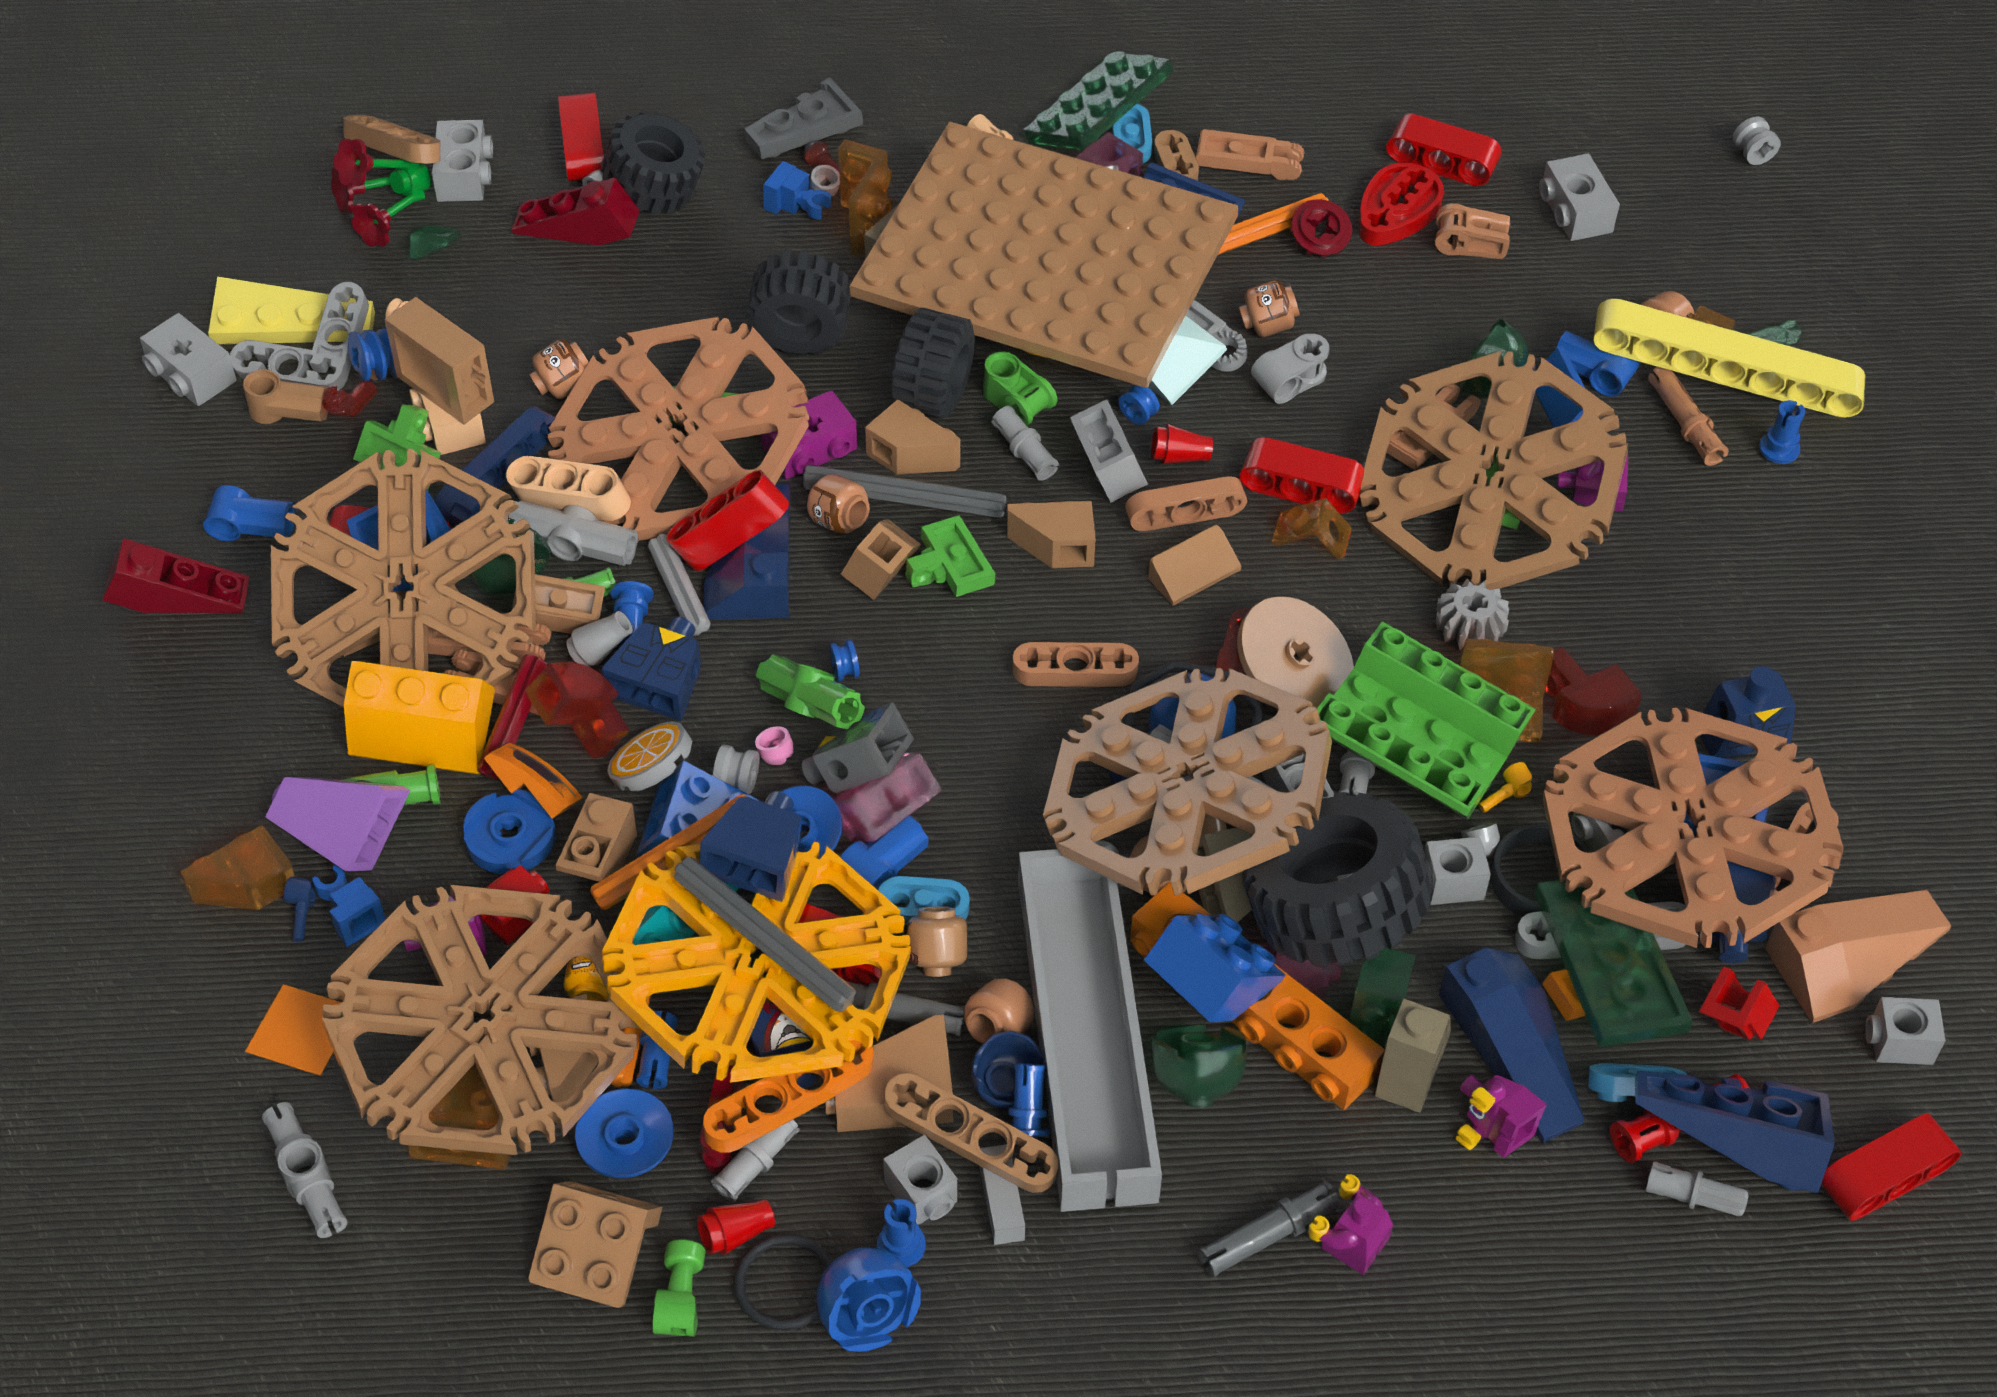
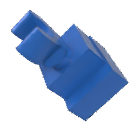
(790, 190)
(355, 909)

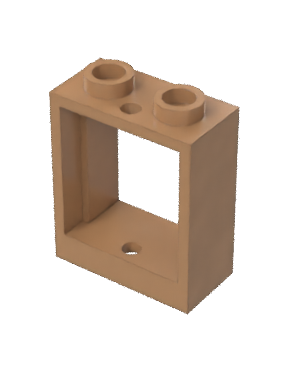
(439, 360)

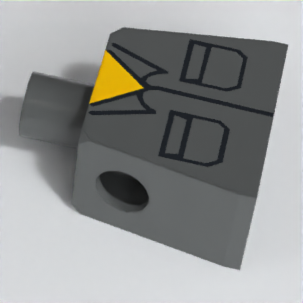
(860, 753)

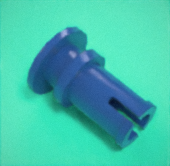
(1782, 438)
(633, 601)
(1028, 1100)
(901, 1233)

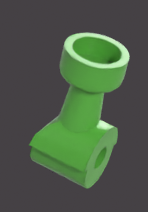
(676, 1307)

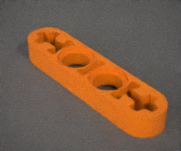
(793, 1098)

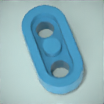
(1135, 130)
(925, 892)
(1617, 1081)

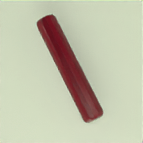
(513, 711)

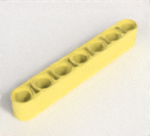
(1729, 358)

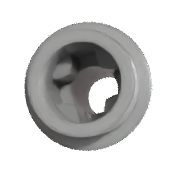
(596, 640)

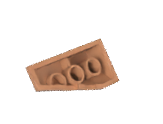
(1849, 947)

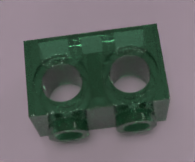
(1380, 993)

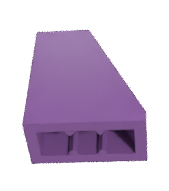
(338, 817)

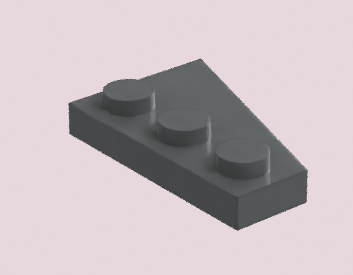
(809, 120)

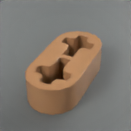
(1183, 159)

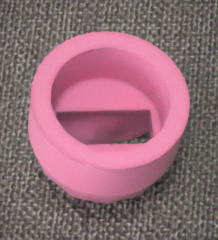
(774, 745)

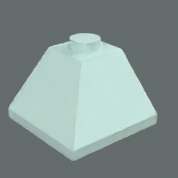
(1185, 361)

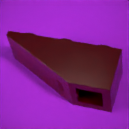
(582, 215)
(170, 583)

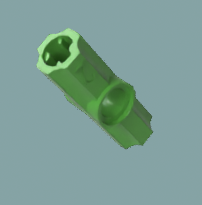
(810, 691)

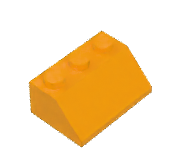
(417, 716)

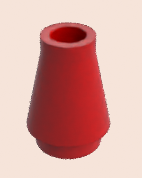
(1178, 445)
(732, 1225)

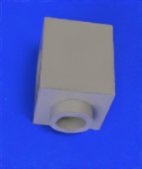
(1468, 862)
(1915, 1016)
(921, 1162)

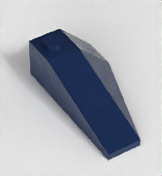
(754, 576)
(1513, 1031)
(1769, 1130)

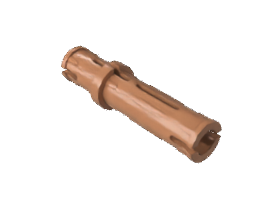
(1694, 425)

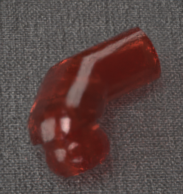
(351, 403)

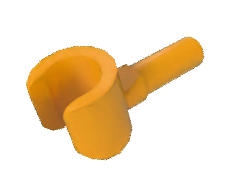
(1518, 784)

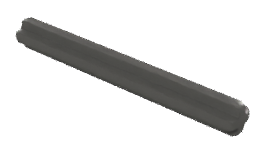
(917, 492)
(765, 934)

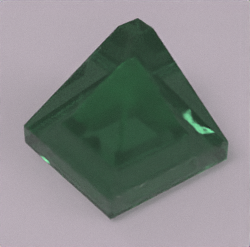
(431, 238)

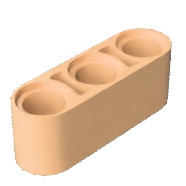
(567, 483)

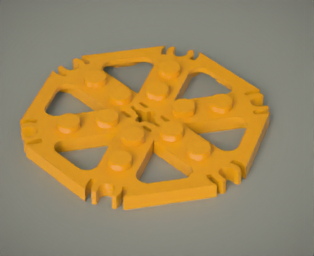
(743, 990)

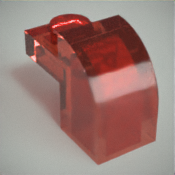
(584, 699)
(1592, 702)

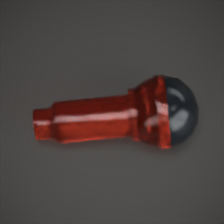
(817, 154)

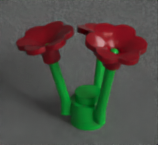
(349, 180)

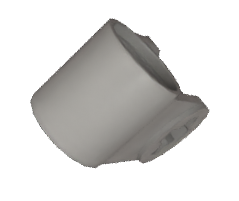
(1292, 367)

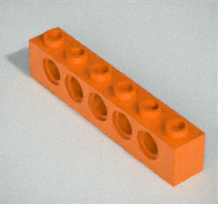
(1318, 1027)

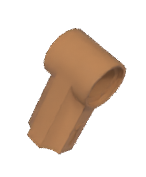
(272, 399)

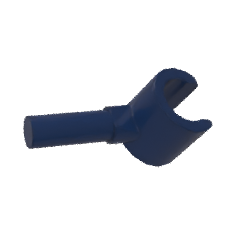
(303, 895)

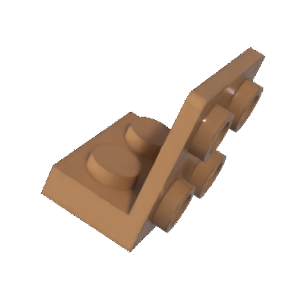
(591, 1242)

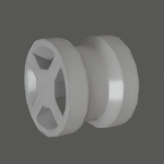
(1756, 140)
(737, 767)

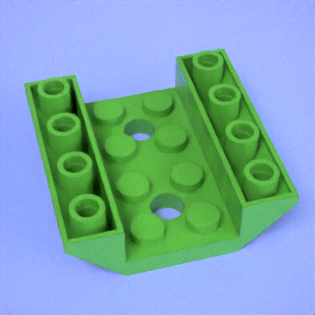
(1425, 719)

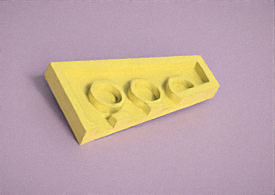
(271, 314)

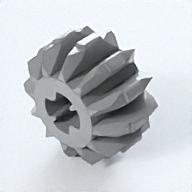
(1471, 613)

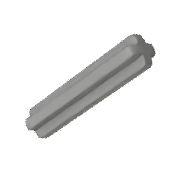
(678, 583)

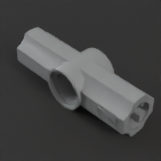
(579, 533)

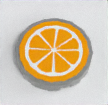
(649, 756)

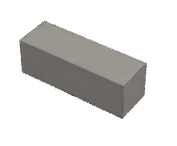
(1002, 1203)

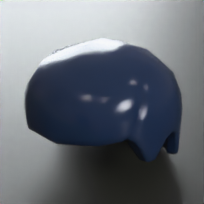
(994, 1066)

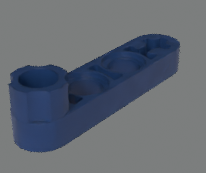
(520, 439)

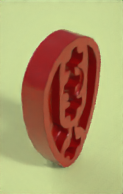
(1382, 205)

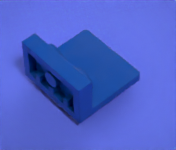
(682, 801)

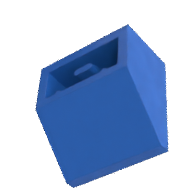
(1213, 965)

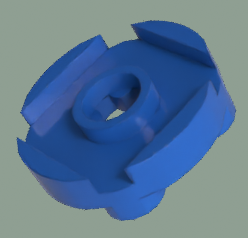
(500, 854)

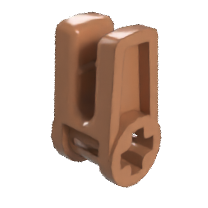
(1474, 234)

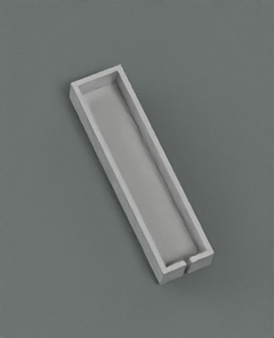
(1088, 1034)

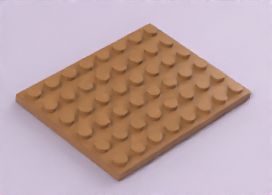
(1047, 252)

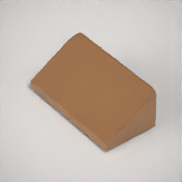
(1193, 565)
(566, 603)

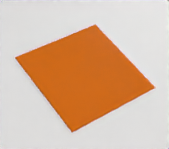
(294, 1031)

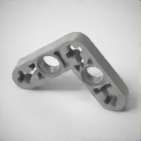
(322, 354)

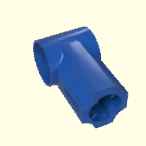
(1605, 371)
(236, 513)
(889, 853)

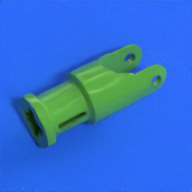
(422, 784)

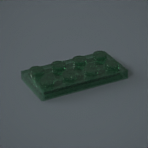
(1098, 100)
(1613, 970)

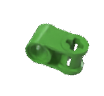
(1016, 385)

